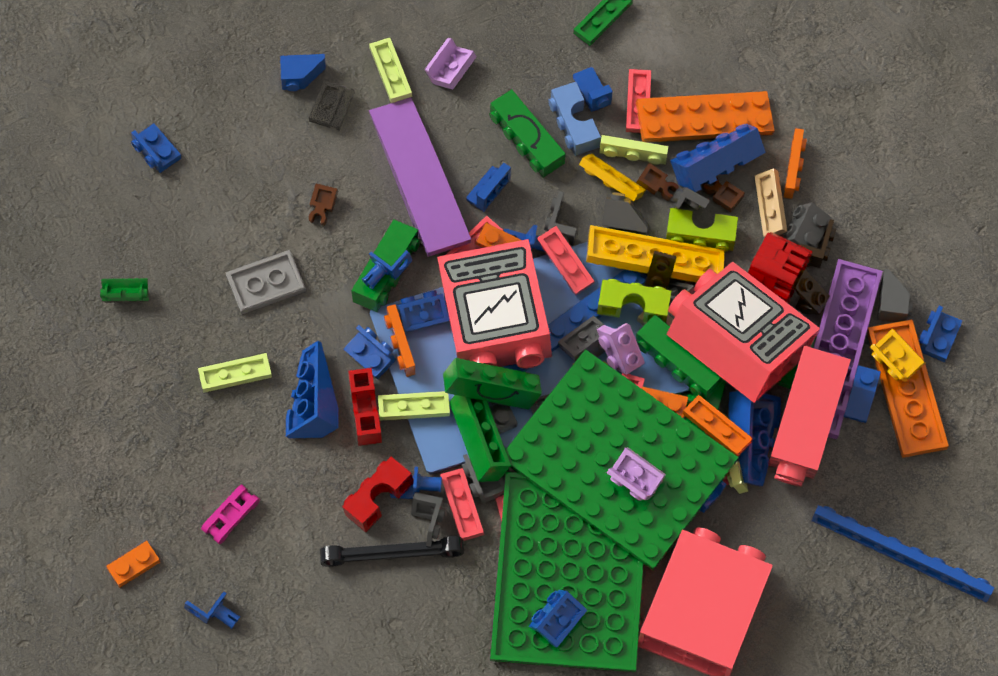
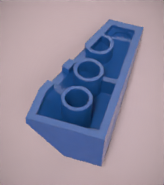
(315, 403)
(759, 422)

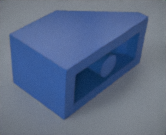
(300, 70)
(862, 394)

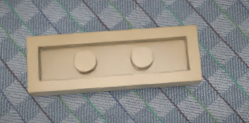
(770, 202)

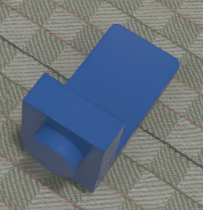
(592, 90)

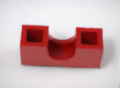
(365, 406)
(389, 478)

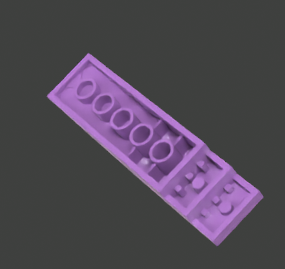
(420, 177)
(846, 323)

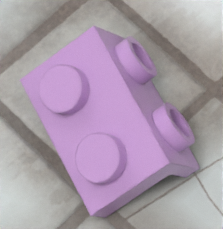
(449, 64)
(620, 348)
(636, 475)

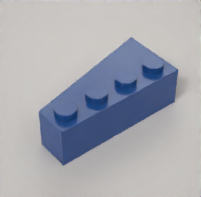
(717, 157)

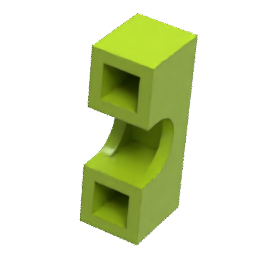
(719, 235)
(617, 294)

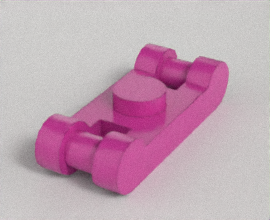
(230, 513)

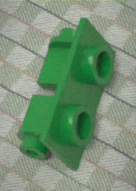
(124, 289)

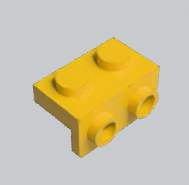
(897, 355)

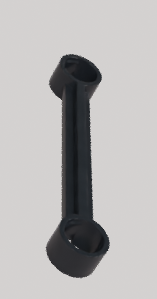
(337, 555)

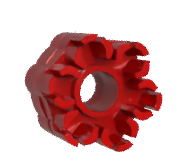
(779, 264)

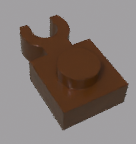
(654, 180)
(724, 195)
(322, 200)

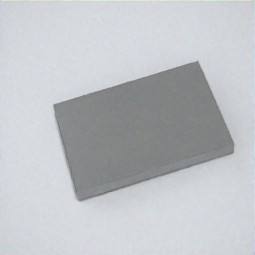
(265, 282)

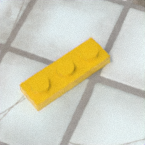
(611, 177)

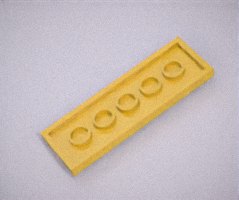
(636, 251)

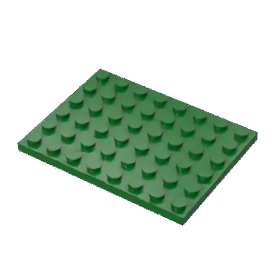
(583, 434)
(555, 550)

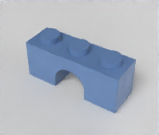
(580, 135)

